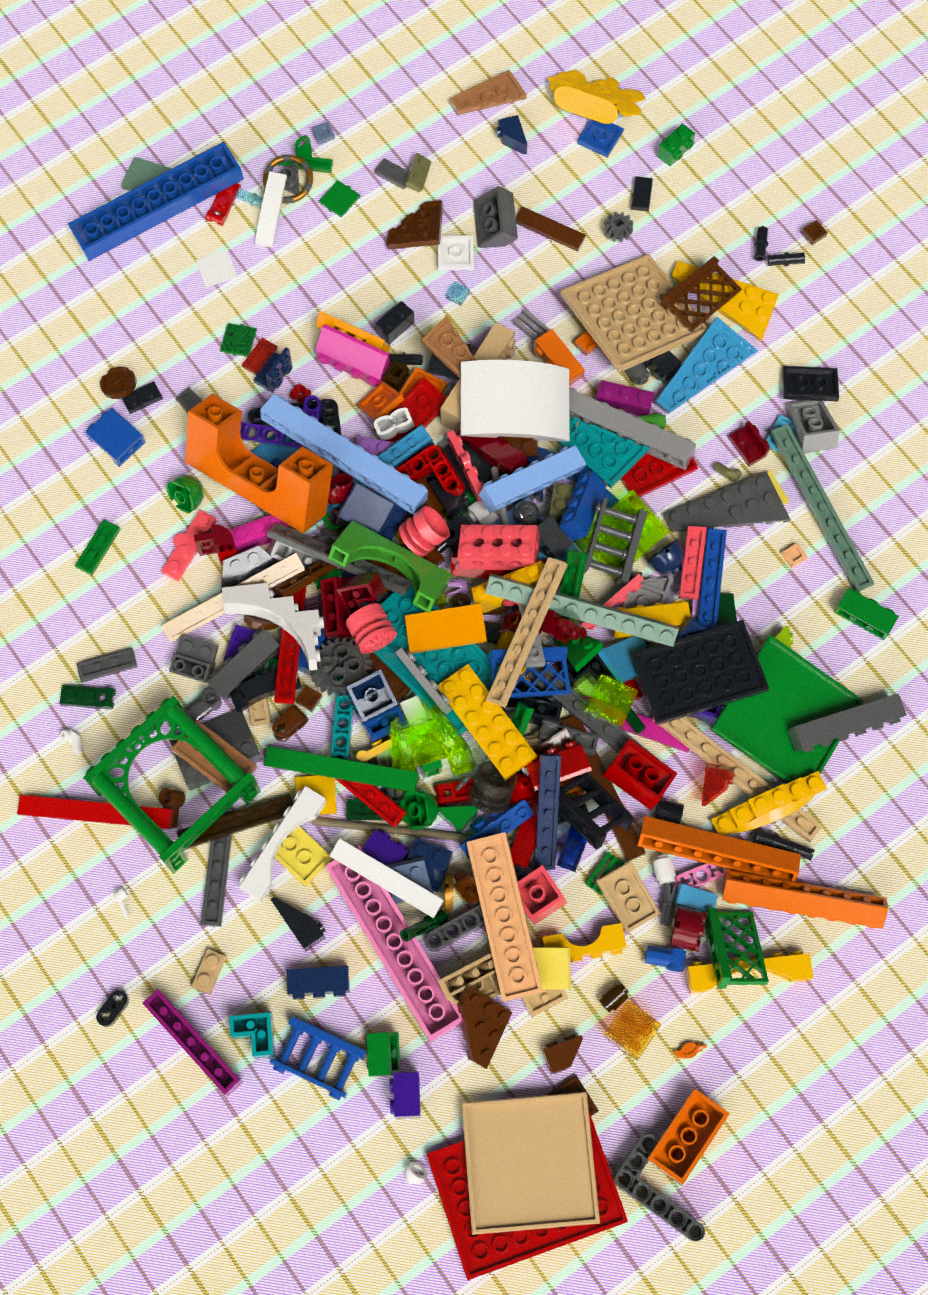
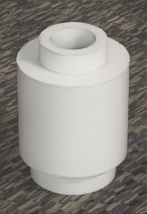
(664, 870)

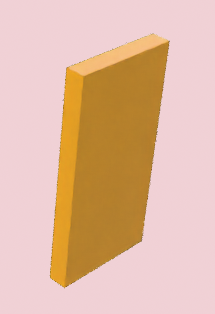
(445, 628)

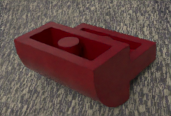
(214, 542)
(562, 628)

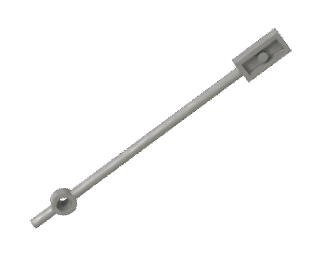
(536, 654)

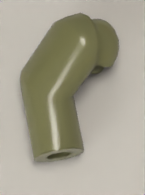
(726, 472)

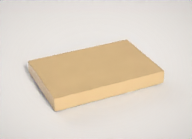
(628, 897)

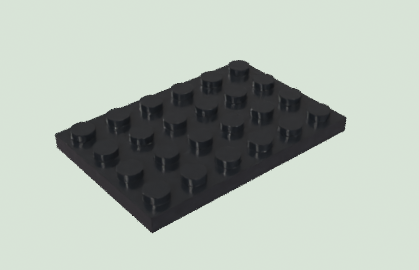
(700, 672)

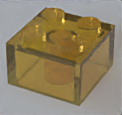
(632, 1030)

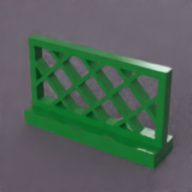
(718, 951)

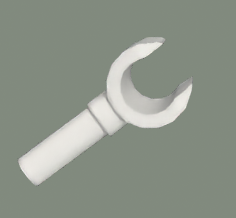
(120, 895)

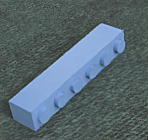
(532, 479)

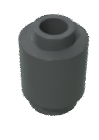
(639, 374)

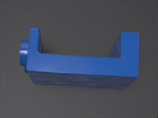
(115, 436)

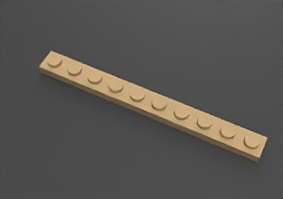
(744, 777)

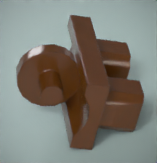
(466, 886)

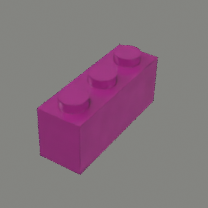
(627, 398)

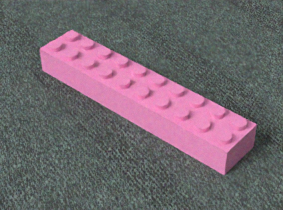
(403, 960)

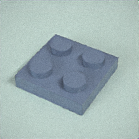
(414, 870)

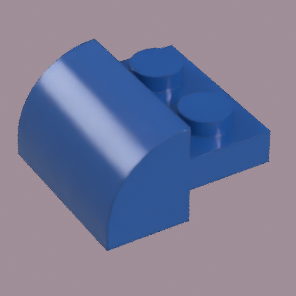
(381, 724)

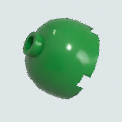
(186, 492)
(421, 809)

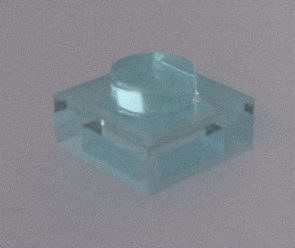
(457, 293)

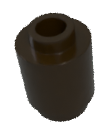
(614, 997)

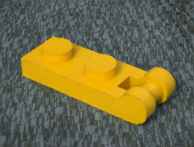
(377, 748)

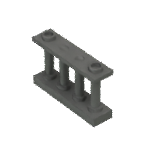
(632, 537)

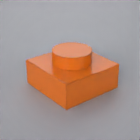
(586, 343)

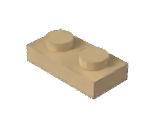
(209, 972)
(543, 1001)

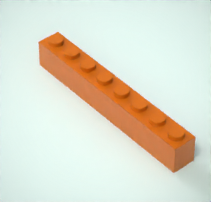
(718, 849)
(804, 899)

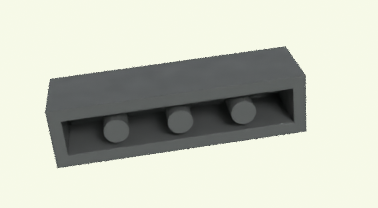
(244, 664)

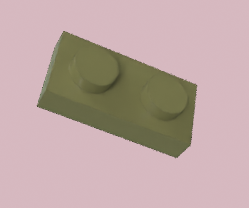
(418, 172)

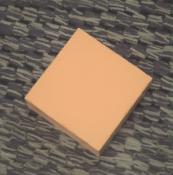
(794, 555)

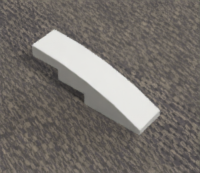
(270, 209)

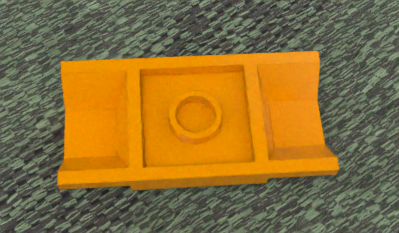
(353, 331)

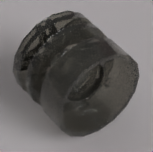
(490, 790)

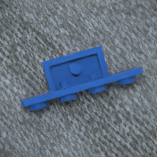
(498, 823)

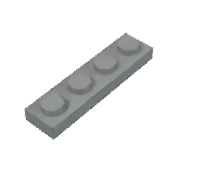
(429, 685)

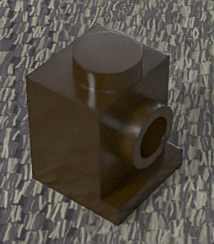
(396, 369)

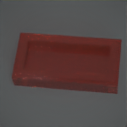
(259, 356)

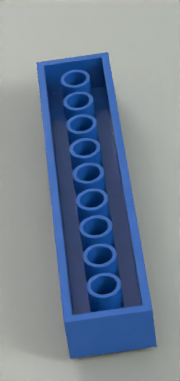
(156, 201)

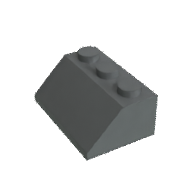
(495, 218)

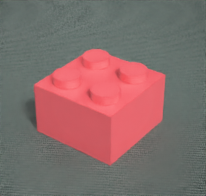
(540, 895)

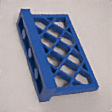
(551, 655)

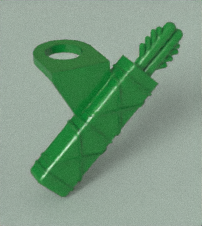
(304, 151)

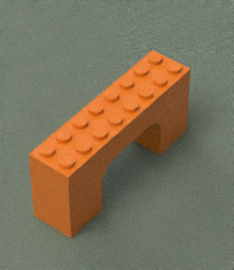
(291, 493)

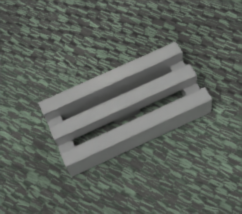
(524, 317)

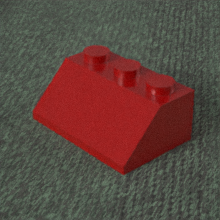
(573, 762)
(640, 774)

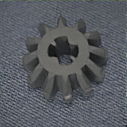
(618, 226)

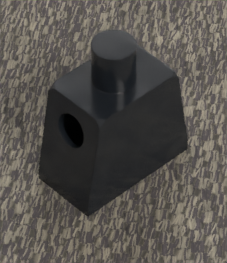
(455, 528)

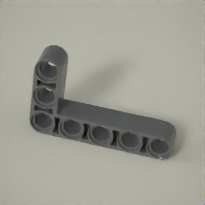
(459, 923)
(652, 1194)

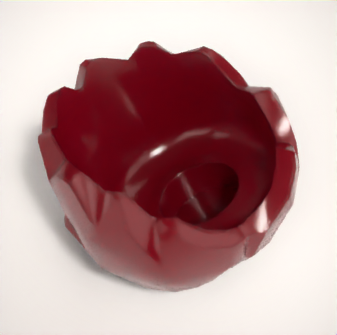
(340, 488)

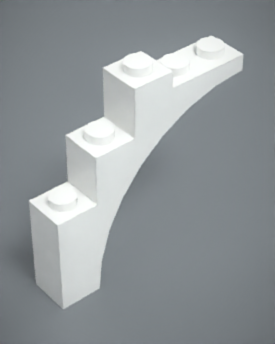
(260, 602)

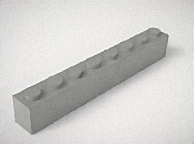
(661, 443)

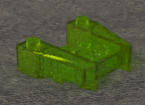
(428, 743)

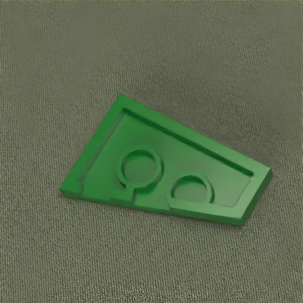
(581, 651)

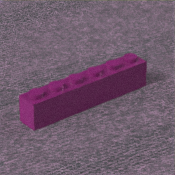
(192, 1042)

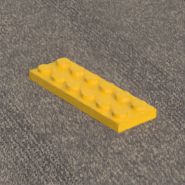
(487, 722)

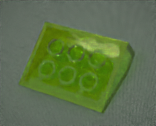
(651, 534)

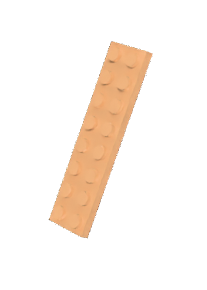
(504, 917)

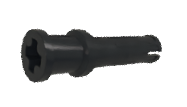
(773, 840)

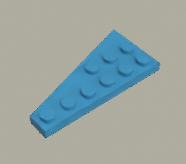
(711, 358)

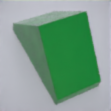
(458, 817)

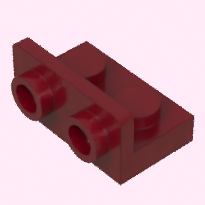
(749, 444)

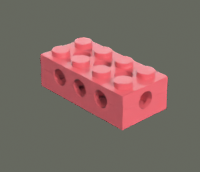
(498, 547)

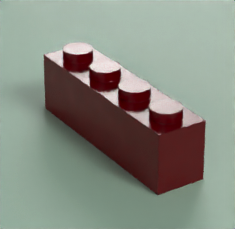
(497, 453)

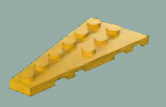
(749, 308)

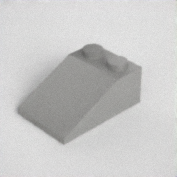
(813, 425)

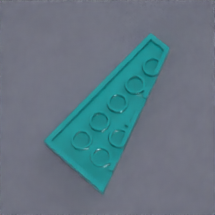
(604, 451)

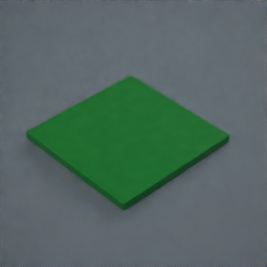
(795, 696)

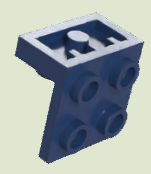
(274, 370)

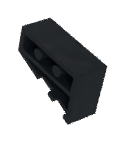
(544, 707)

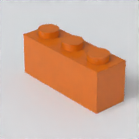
(555, 352)

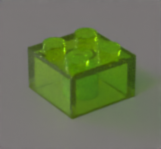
(610, 701)

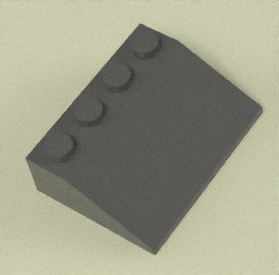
(235, 731)

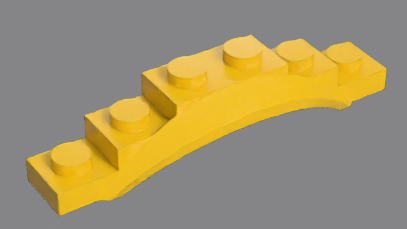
(769, 805)

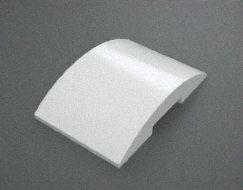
(514, 400)

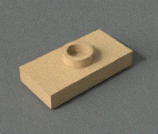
(260, 713)

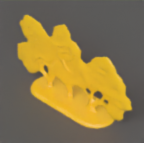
(594, 99)

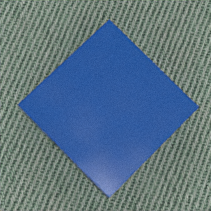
(600, 137)

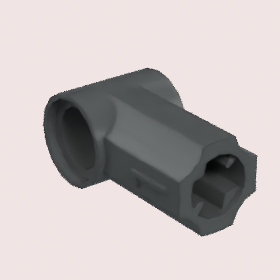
(201, 708)

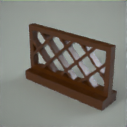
(693, 281)

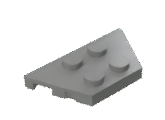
(651, 592)

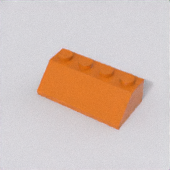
(688, 1137)

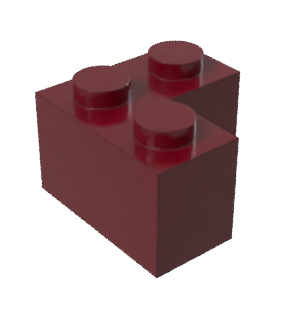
(360, 591)

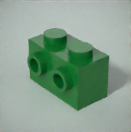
(676, 145)
(383, 1054)

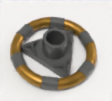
(291, 171)

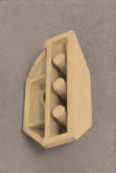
(477, 974)

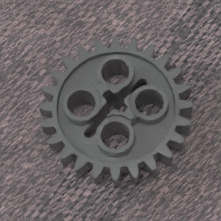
(340, 666)

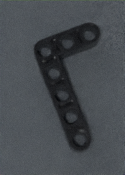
(327, 418)

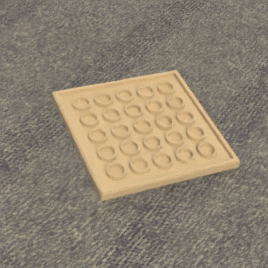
(627, 315)

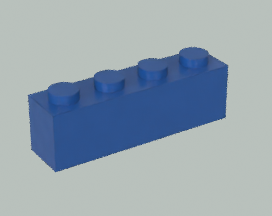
(581, 506)

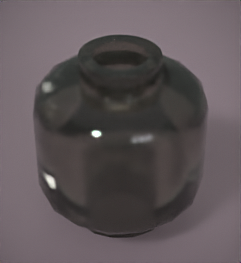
(525, 513)

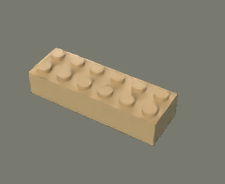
(496, 346)

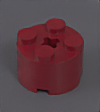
(688, 928)

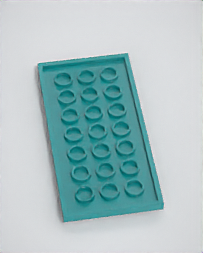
(438, 663)

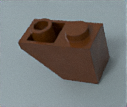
(561, 1055)

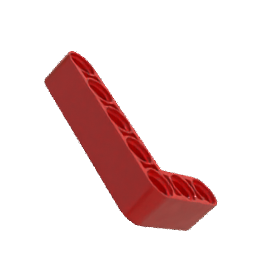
(436, 465)

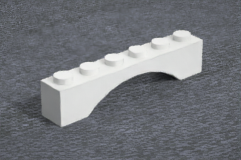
(305, 809)

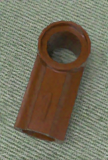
(173, 800)

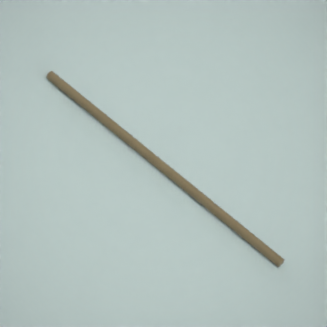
(399, 830)

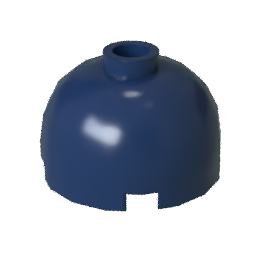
(668, 559)

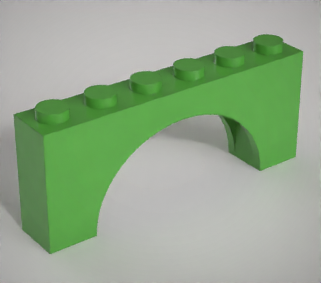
(362, 543)

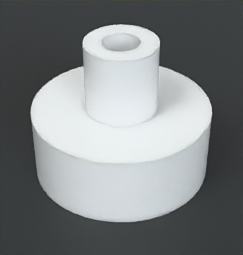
(415, 1173)

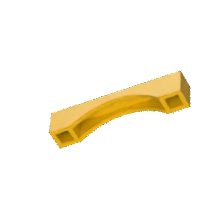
(791, 968)

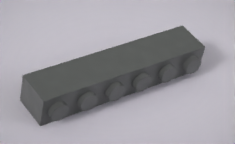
(847, 722)

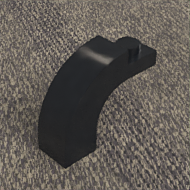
(256, 690)

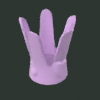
(460, 583)

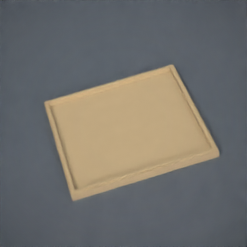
(530, 1163)

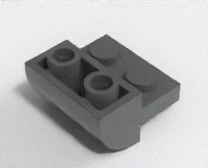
(194, 658)

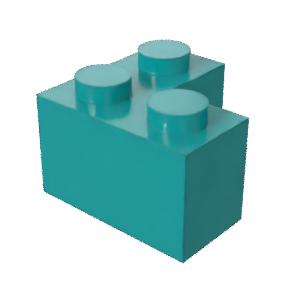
(258, 1028)

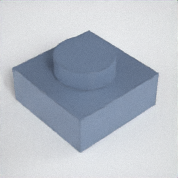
(323, 133)

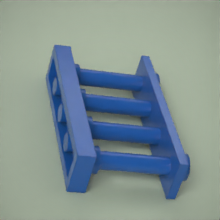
(335, 1045)

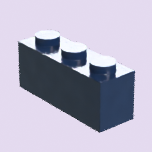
(318, 982)

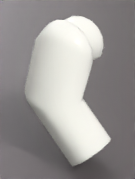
(74, 739)

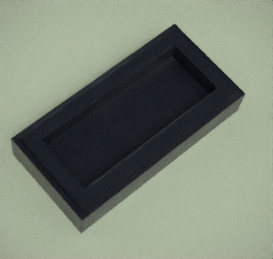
(642, 193)

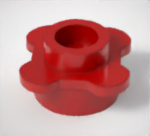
(299, 388)

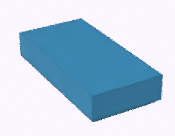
(695, 898)

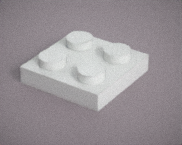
(456, 253)

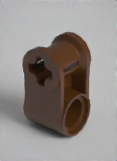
(291, 721)

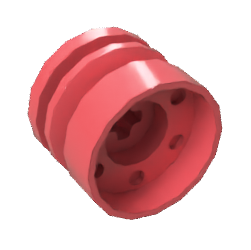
(424, 531)
(371, 628)

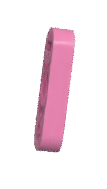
(685, 876)

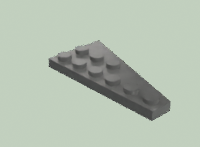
(734, 506)

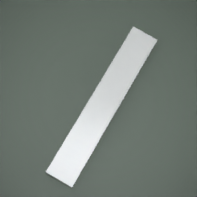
(386, 878)

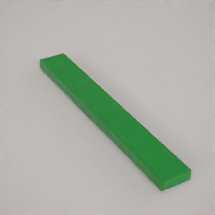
(341, 769)

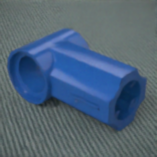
(671, 958)

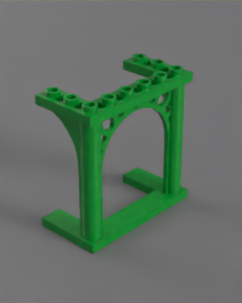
(103, 783)

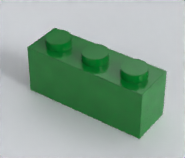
(866, 614)

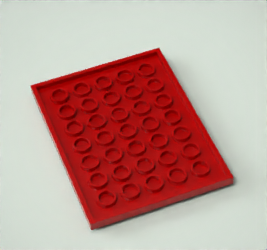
(494, 1251)

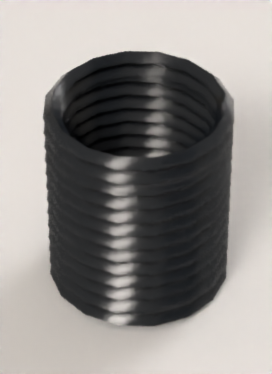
(669, 811)

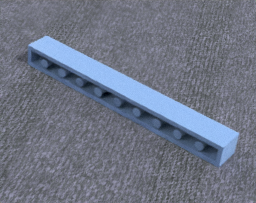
(344, 454)

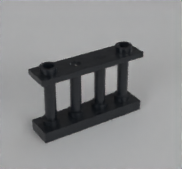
(583, 822)

